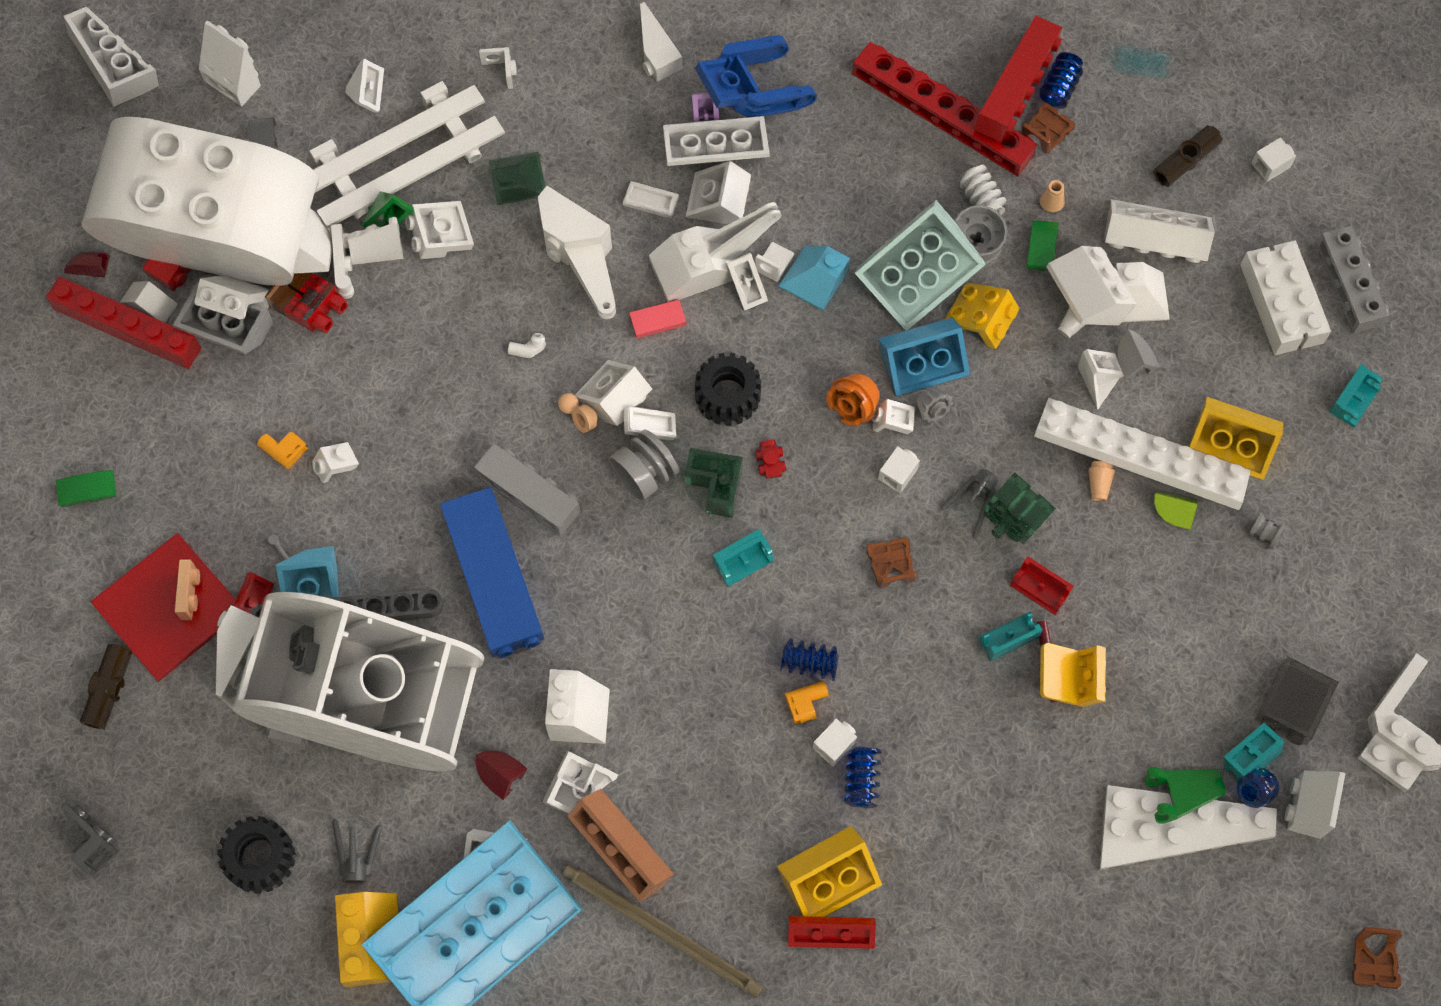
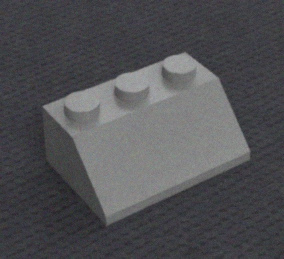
(224, 330)

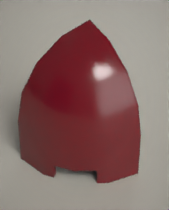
(88, 264)
(498, 771)

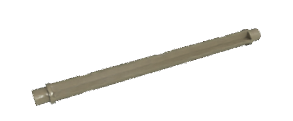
(663, 931)

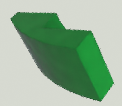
(1042, 244)
(85, 487)

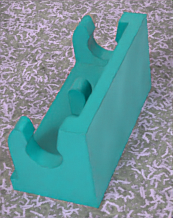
(1357, 396)
(743, 557)
(1010, 636)
(1254, 752)

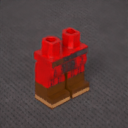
(307, 301)

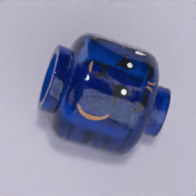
(1258, 788)

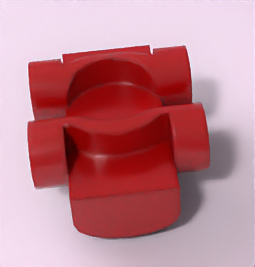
(770, 455)

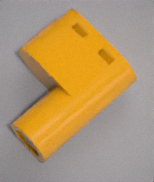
(284, 452)
(801, 700)

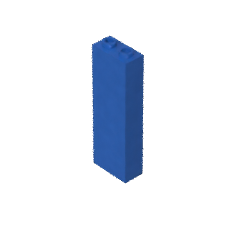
(492, 573)

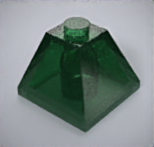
(517, 178)

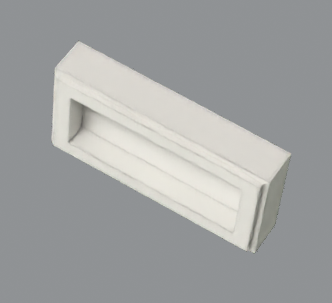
(650, 199)
(660, 423)

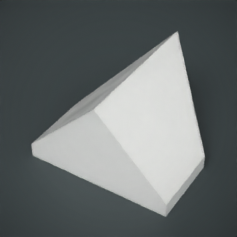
(1100, 373)

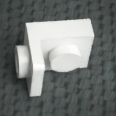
(893, 416)

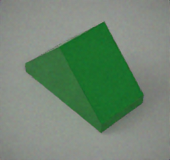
(385, 207)

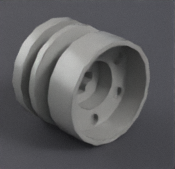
(985, 227)
(649, 461)

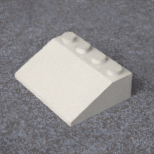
(233, 647)

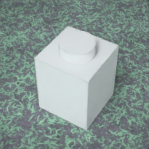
(1273, 159)
(899, 469)
(835, 741)

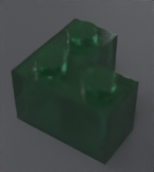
(718, 473)

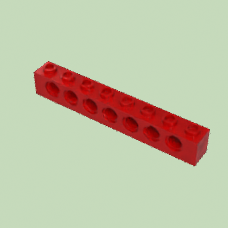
(867, 69)

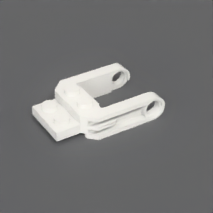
(1397, 746)

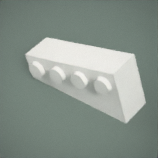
(111, 61)

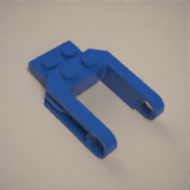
(733, 85)

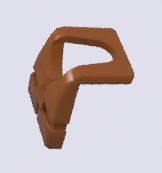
(1050, 123)
(890, 556)
(1376, 969)

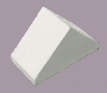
(149, 300)

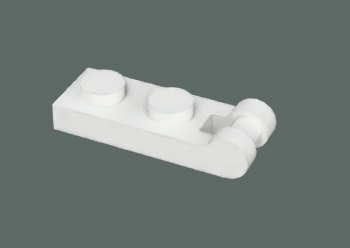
(342, 262)

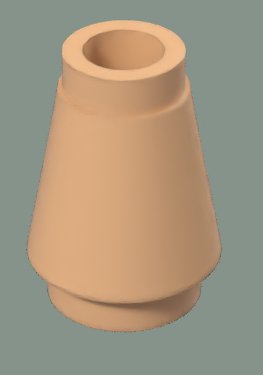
(1053, 197)
(1100, 480)

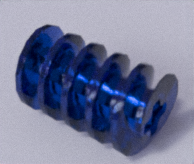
(1061, 80)
(810, 659)
(860, 777)

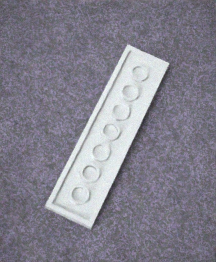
(1143, 453)

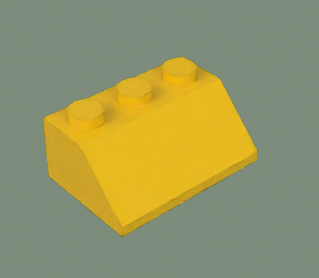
(1237, 436)
(830, 874)
(357, 919)

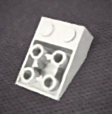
(227, 64)

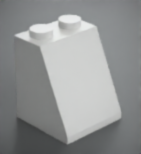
(576, 708)

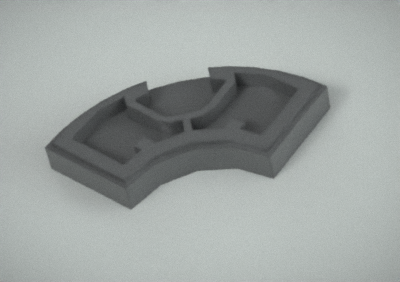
(303, 650)

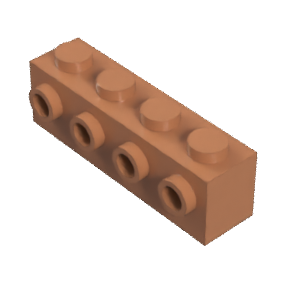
(620, 845)

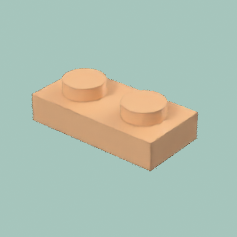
(185, 599)

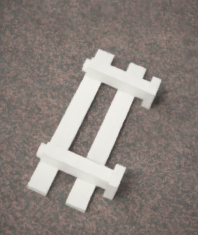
(440, 111)

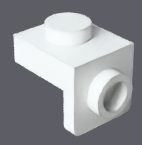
(334, 460)

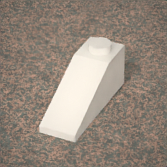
(660, 54)

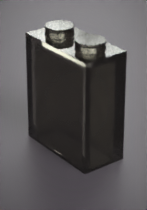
(1296, 701)

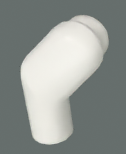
(529, 349)

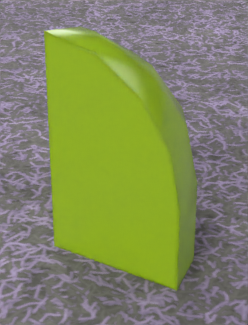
(1176, 508)

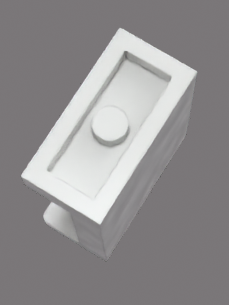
(229, 295)

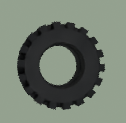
(727, 408)
(268, 874)

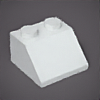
(719, 193)
(613, 390)
(1315, 802)

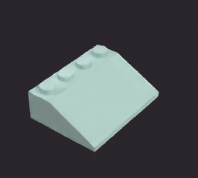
(920, 265)

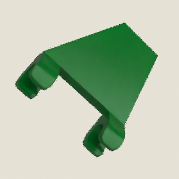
(1187, 790)

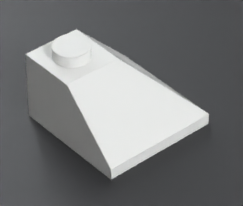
(1147, 291)

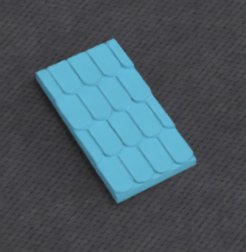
(473, 923)

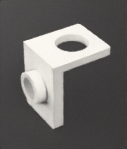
(504, 53)
(774, 261)

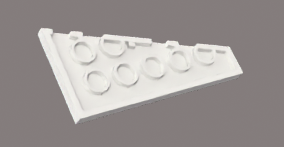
(1135, 836)

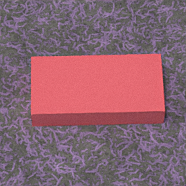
(657, 318)

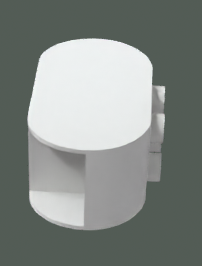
(200, 200)
(374, 684)

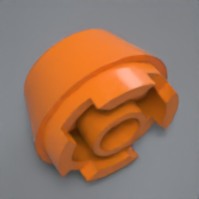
(853, 398)

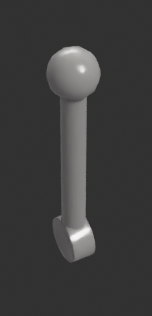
(274, 541)

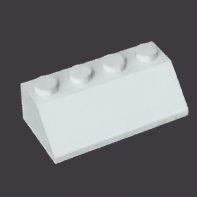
(715, 141)
(1159, 231)

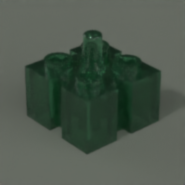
(1017, 510)

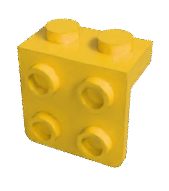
(985, 311)
(1073, 674)

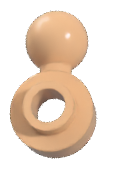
(583, 416)

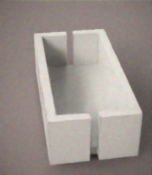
(1285, 297)

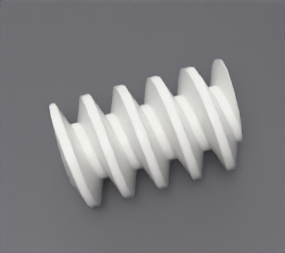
(980, 190)

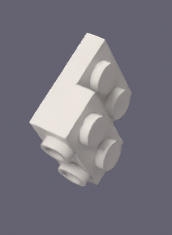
(439, 229)

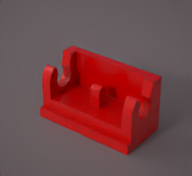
(1041, 585)

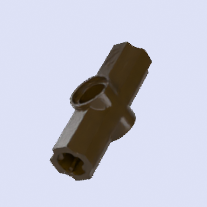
(1196, 147)
(105, 686)

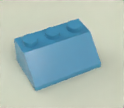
(924, 356)

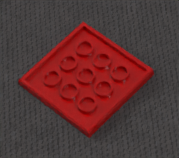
(143, 608)

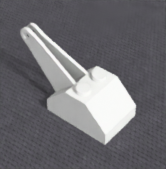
(582, 243)
(699, 256)

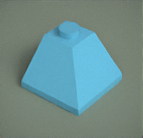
(816, 275)
(310, 573)

